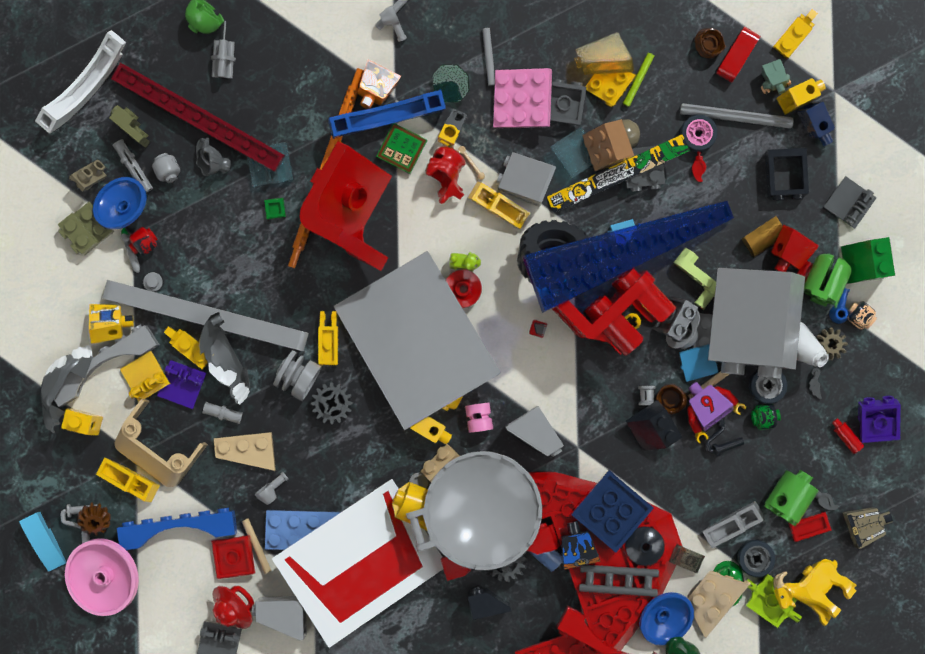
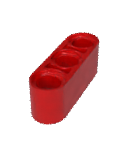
(738, 54)

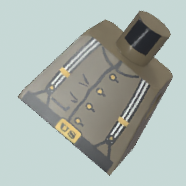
(866, 525)

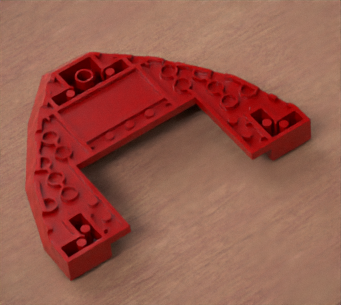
(608, 616)

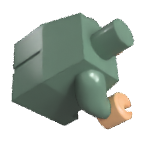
(774, 77)

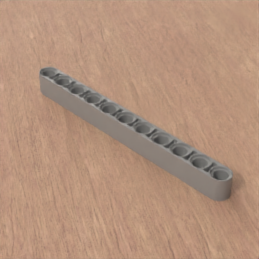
(200, 314)

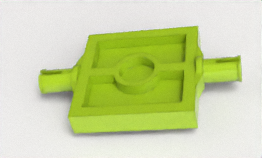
(765, 602)

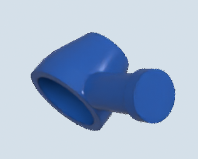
(833, 313)

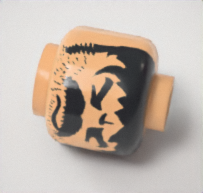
(861, 315)

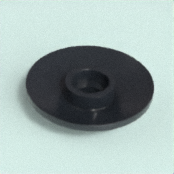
(637, 539)

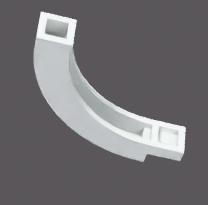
(85, 86)

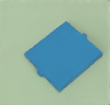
(696, 363)

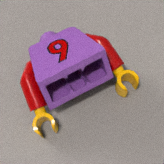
(709, 407)

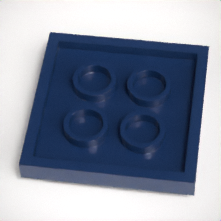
(612, 511)

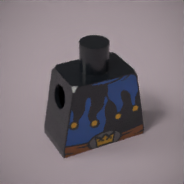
(577, 547)

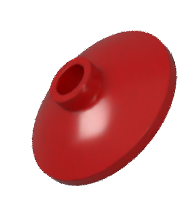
(471, 281)

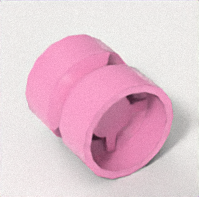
(479, 424)

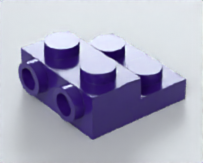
(879, 419)

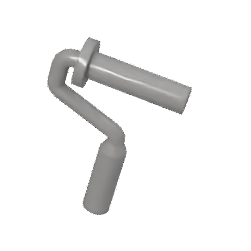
(74, 510)

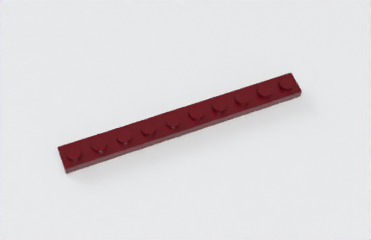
(198, 117)

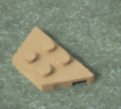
(714, 599)

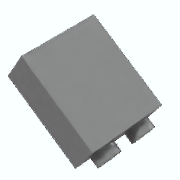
(756, 320)

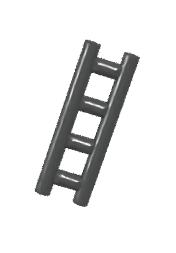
(627, 589)

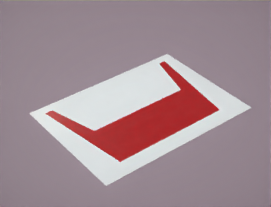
(356, 565)

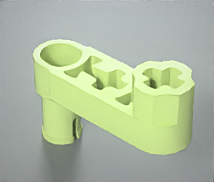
(685, 262)

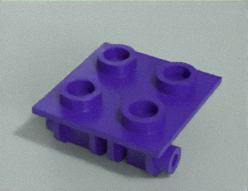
(184, 384)

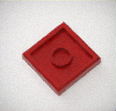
(233, 557)

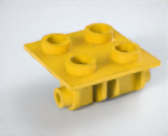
(609, 86)
(144, 376)

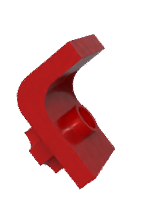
(344, 200)

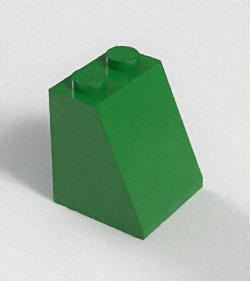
(869, 260)

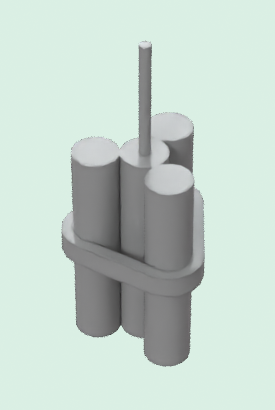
(223, 58)

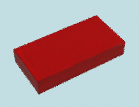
(810, 526)

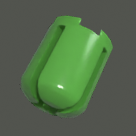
(835, 284)

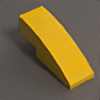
(498, 204)
(127, 480)

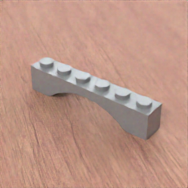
(137, 343)

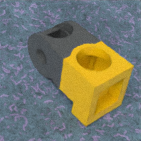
(452, 128)

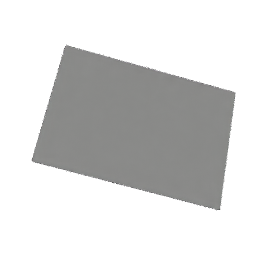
(416, 340)

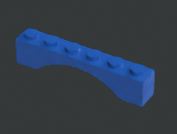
(387, 114)
(217, 524)

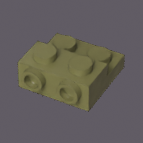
(128, 122)
(83, 230)

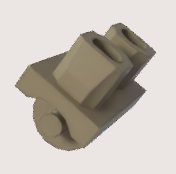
(89, 175)

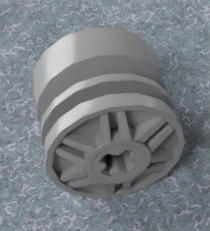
(297, 375)

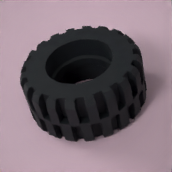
(546, 236)

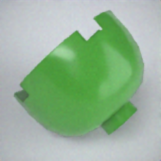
(202, 17)

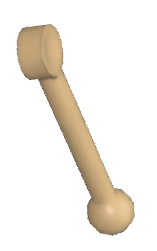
(462, 150)

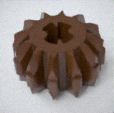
(94, 519)

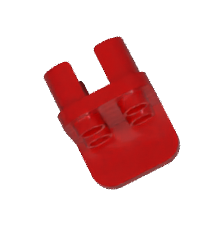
(606, 315)

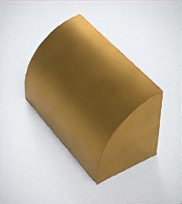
(763, 236)

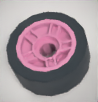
(703, 124)

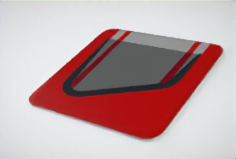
(538, 328)

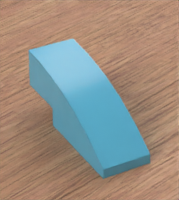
(43, 541)

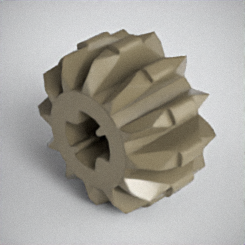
(837, 346)

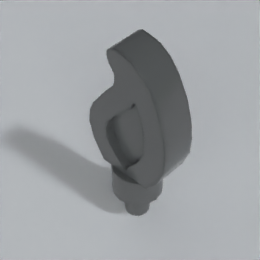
(826, 501)

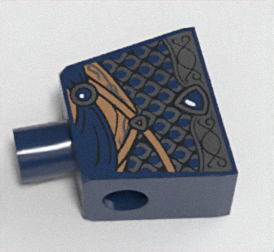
(812, 116)

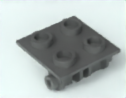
(850, 202)
(218, 639)

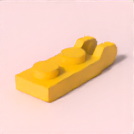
(328, 340)

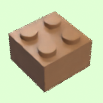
(608, 145)

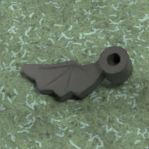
(814, 384)

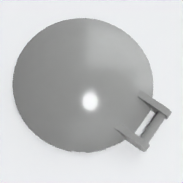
(480, 511)

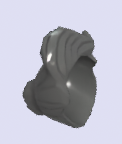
(210, 159)

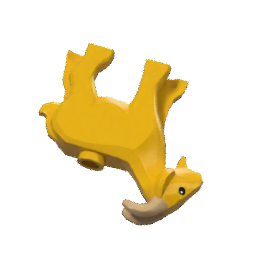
(813, 587)

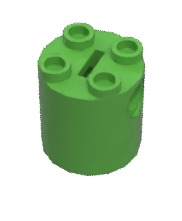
(791, 496)

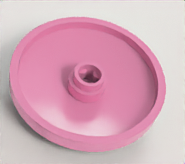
(101, 577)

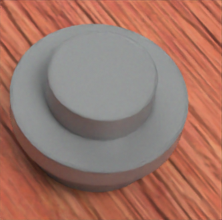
(153, 281)

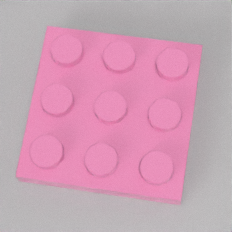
(522, 98)

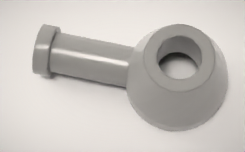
(388, 18)
(267, 493)

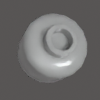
(166, 168)

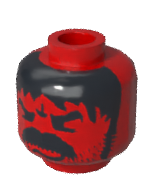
(142, 241)

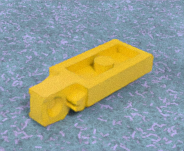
(795, 34)
(187, 346)

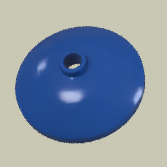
(119, 203)
(666, 618)

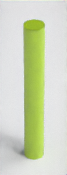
(638, 79)

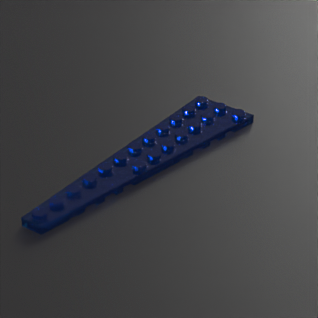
(587, 263)

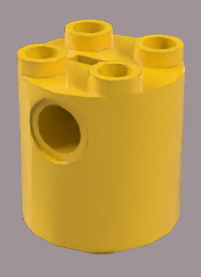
(409, 499)

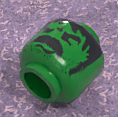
(765, 416)

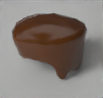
(709, 43)
(672, 398)

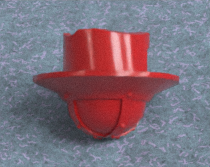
(230, 608)

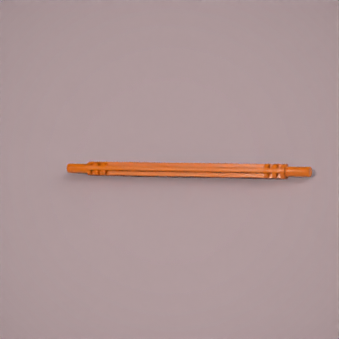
(347, 107)

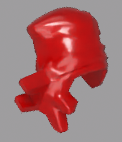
(445, 168)

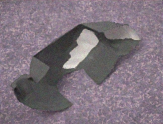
(224, 363)
(55, 376)

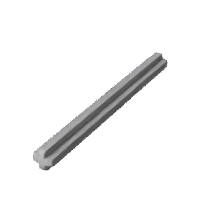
(735, 115)

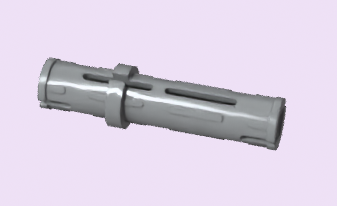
(121, 148)

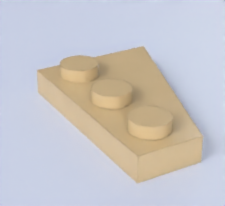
(247, 449)

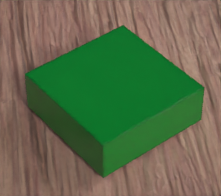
(275, 208)

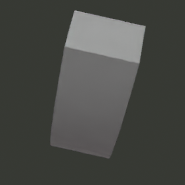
(733, 524)

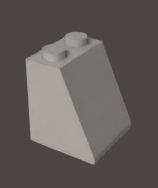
(525, 178)
(536, 431)
(282, 614)

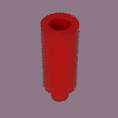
(847, 436)

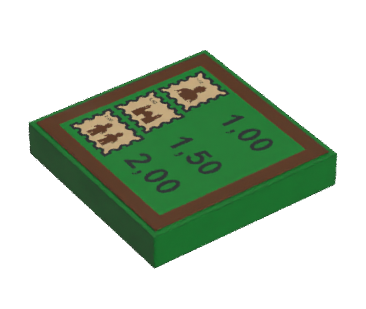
(401, 148)

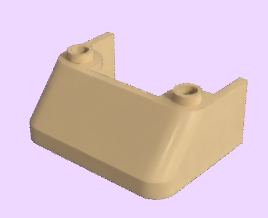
(169, 472)

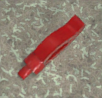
(698, 167)

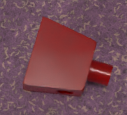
(792, 249)

